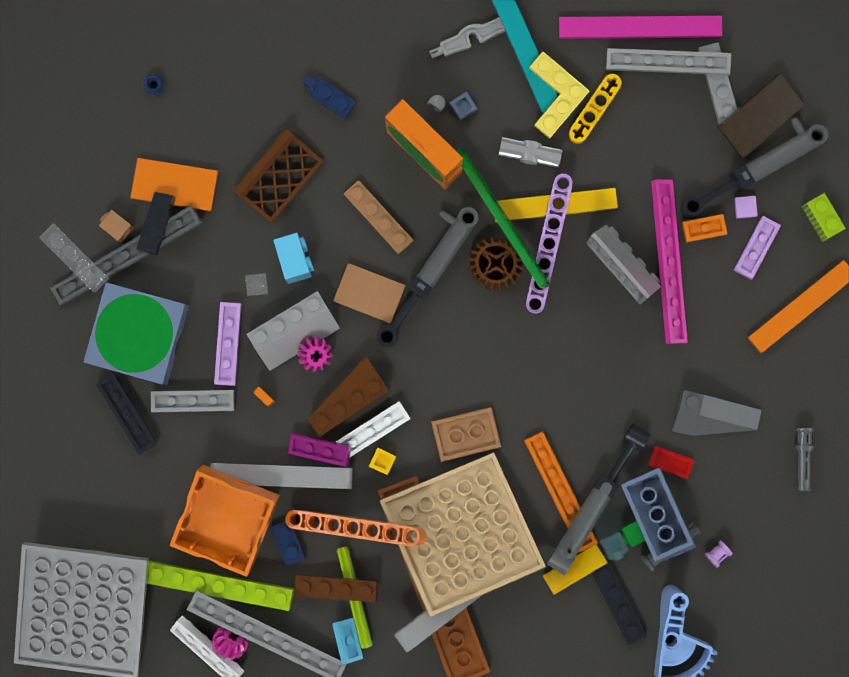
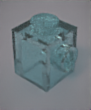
(614, 546)

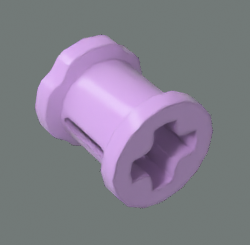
(718, 554)

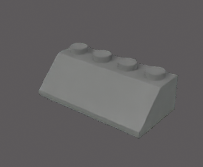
(281, 336)

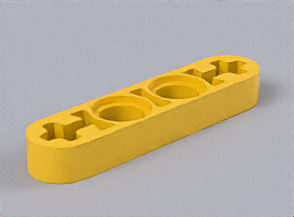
(594, 108)

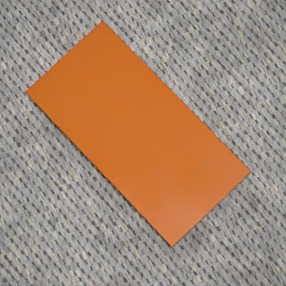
(186, 183)

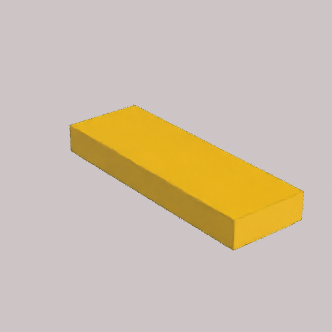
(582, 566)

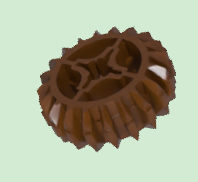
(488, 256)

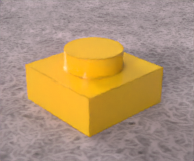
(382, 461)

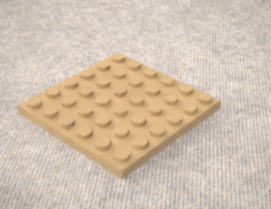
(472, 534)

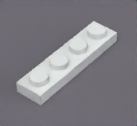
(375, 428)
(203, 648)

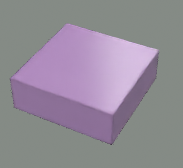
(745, 207)

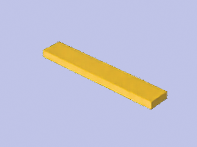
(578, 203)

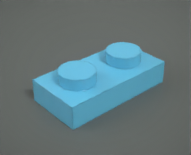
(347, 641)

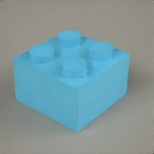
(292, 257)

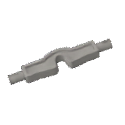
(462, 42)

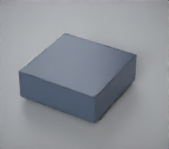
(463, 106)

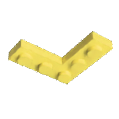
(570, 92)

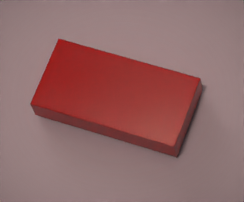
(671, 462)

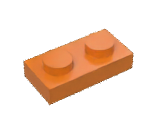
(704, 228)

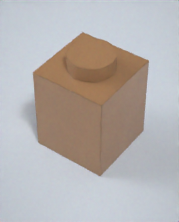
(115, 226)

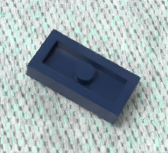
(288, 543)

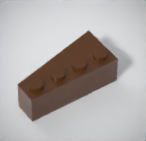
(354, 394)

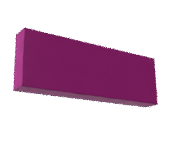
(319, 449)

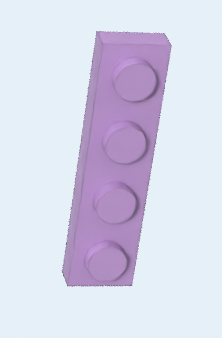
(227, 344)

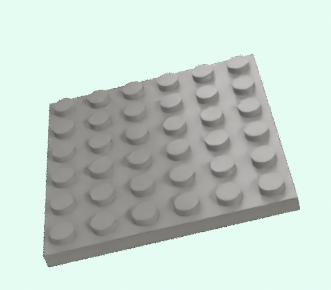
(80, 610)

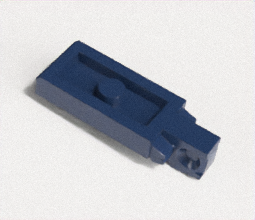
(329, 96)

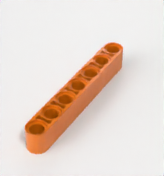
(365, 527)

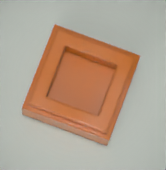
(264, 397)

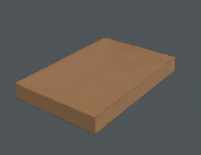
(369, 293)
(466, 434)

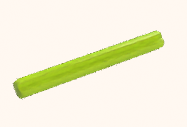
(356, 606)

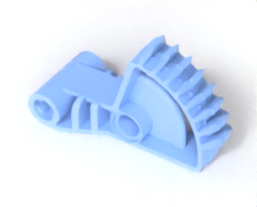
(671, 623)

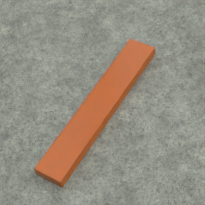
(800, 307)
(556, 482)

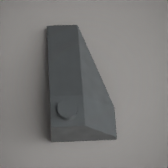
(707, 415)

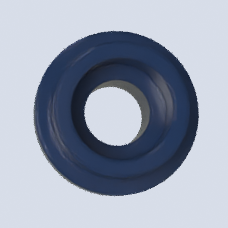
(149, 80)

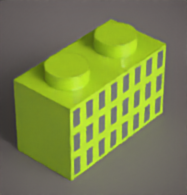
(823, 217)

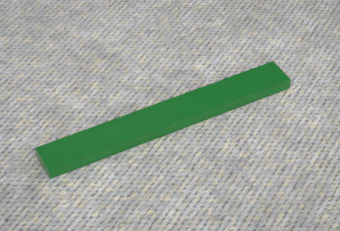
(503, 221)

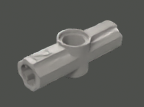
(530, 152)

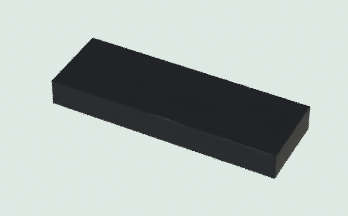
(155, 223)

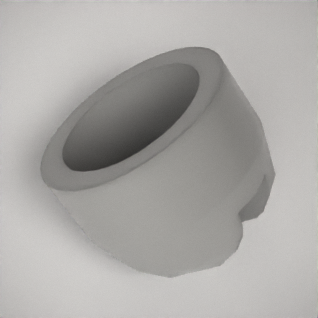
(437, 103)

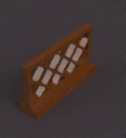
(265, 163)

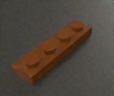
(336, 588)

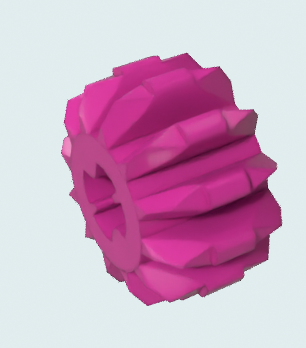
(310, 348)
(229, 643)

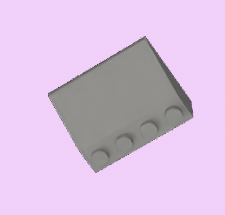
(623, 264)

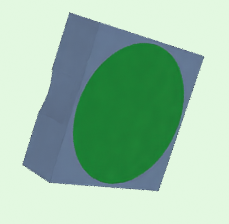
(136, 333)

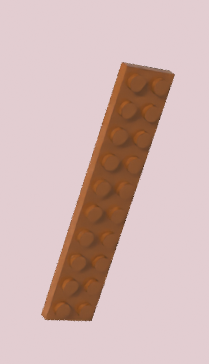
(456, 639)

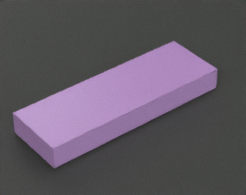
(757, 247)

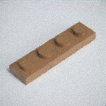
(378, 217)

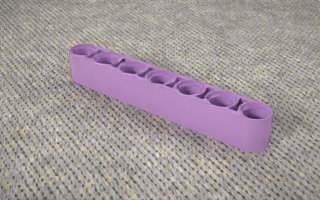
(548, 233)

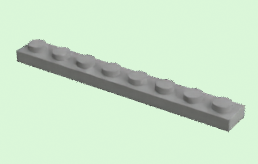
(265, 636)

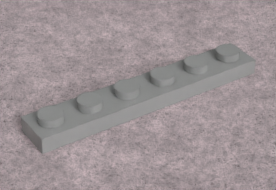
(668, 61)

